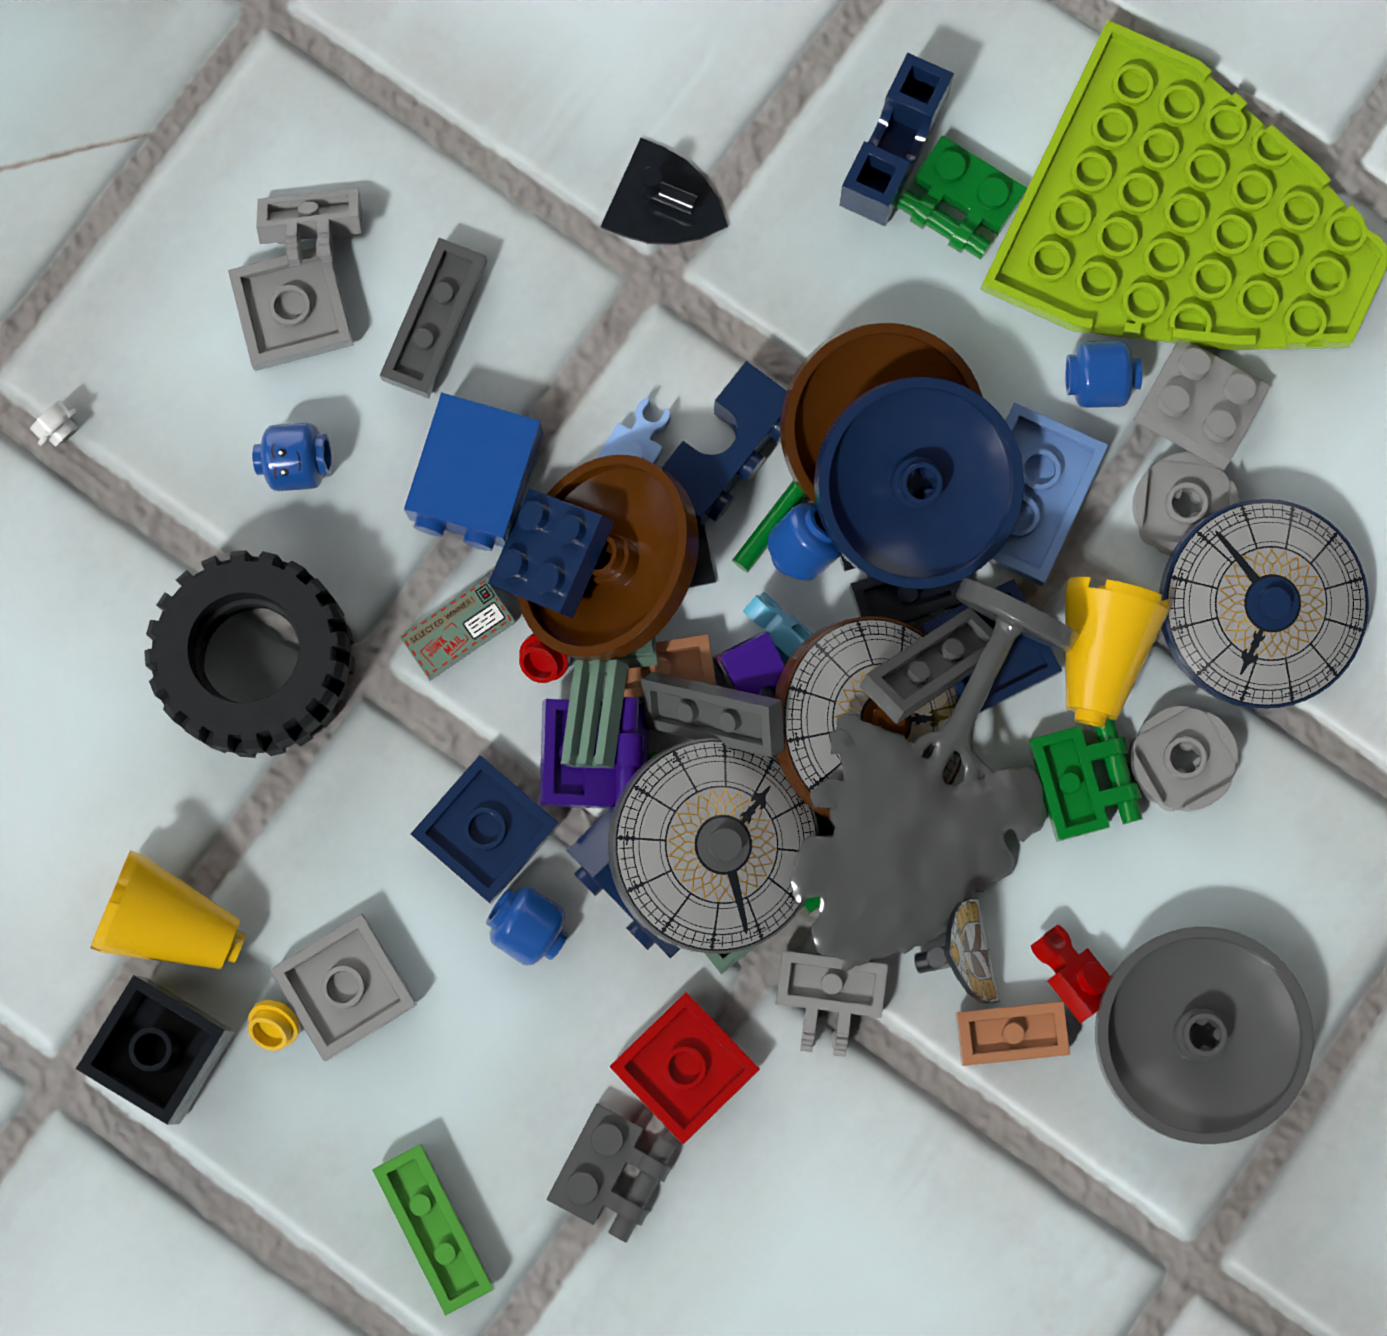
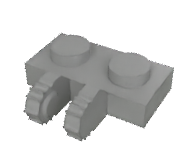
(309, 216)
(823, 985)

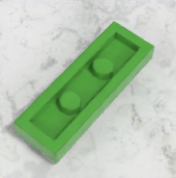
(433, 1229)

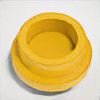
(273, 1025)

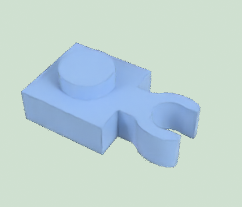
(638, 439)

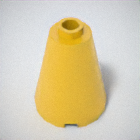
(1114, 639)
(165, 920)

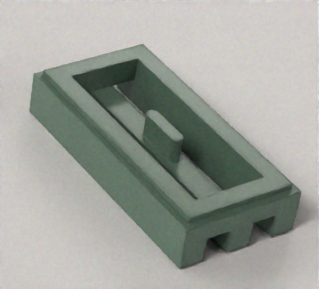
(587, 713)

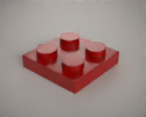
(684, 1068)

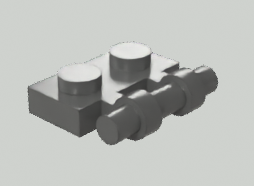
(596, 1165)

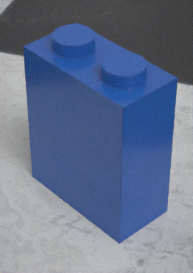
(473, 472)

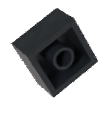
(155, 1050)

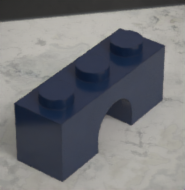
(897, 140)
(753, 411)

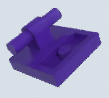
(589, 786)

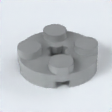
(1163, 483)
(1190, 729)

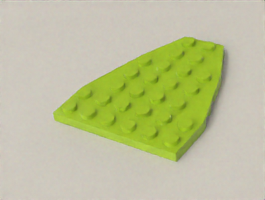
(1183, 217)

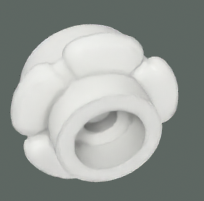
(54, 425)

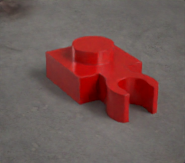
(1077, 977)

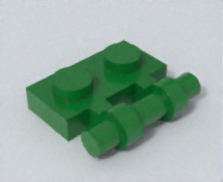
(968, 186)
(1071, 785)

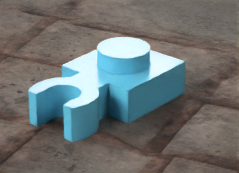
(784, 631)

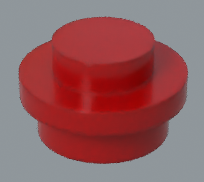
(541, 662)

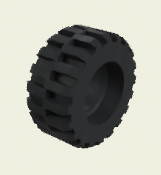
(208, 601)

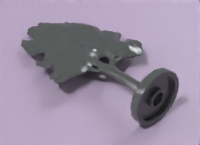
(901, 834)

